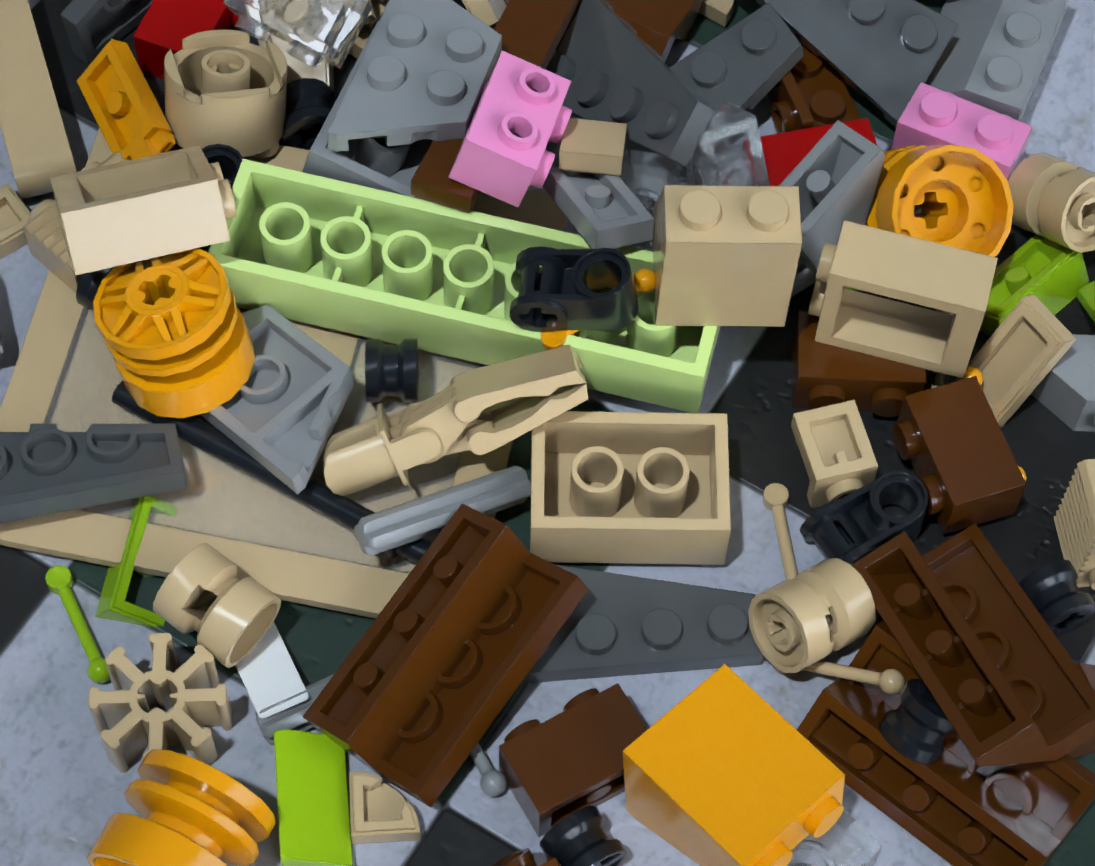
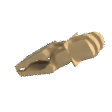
(457, 419)

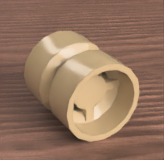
(1055, 201)
(811, 615)
(233, 620)

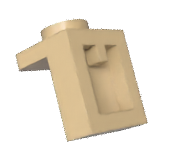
(834, 451)

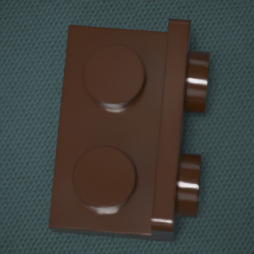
(810, 96)

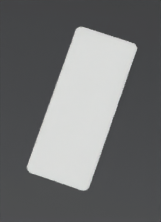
(271, 675)

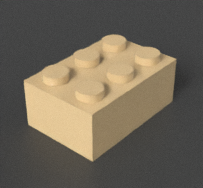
(631, 488)

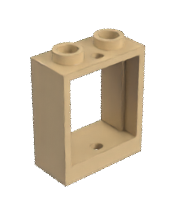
(142, 209)
(909, 272)

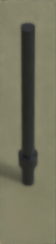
(314, 495)

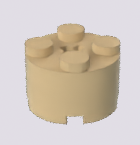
(225, 92)

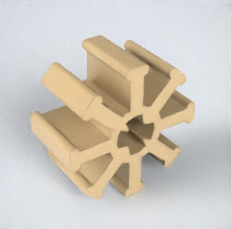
(191, 690)

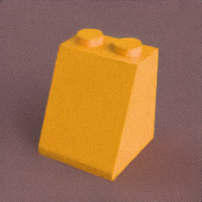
(730, 778)

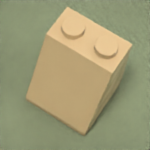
(725, 254)

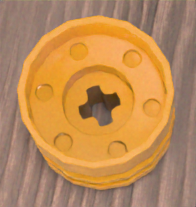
(961, 196)
(175, 333)
(185, 818)

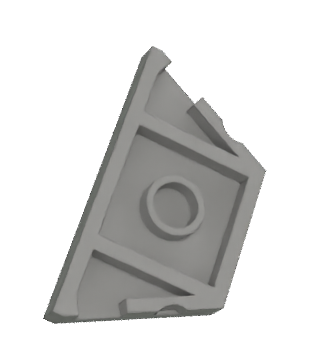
(418, 76)
(288, 400)

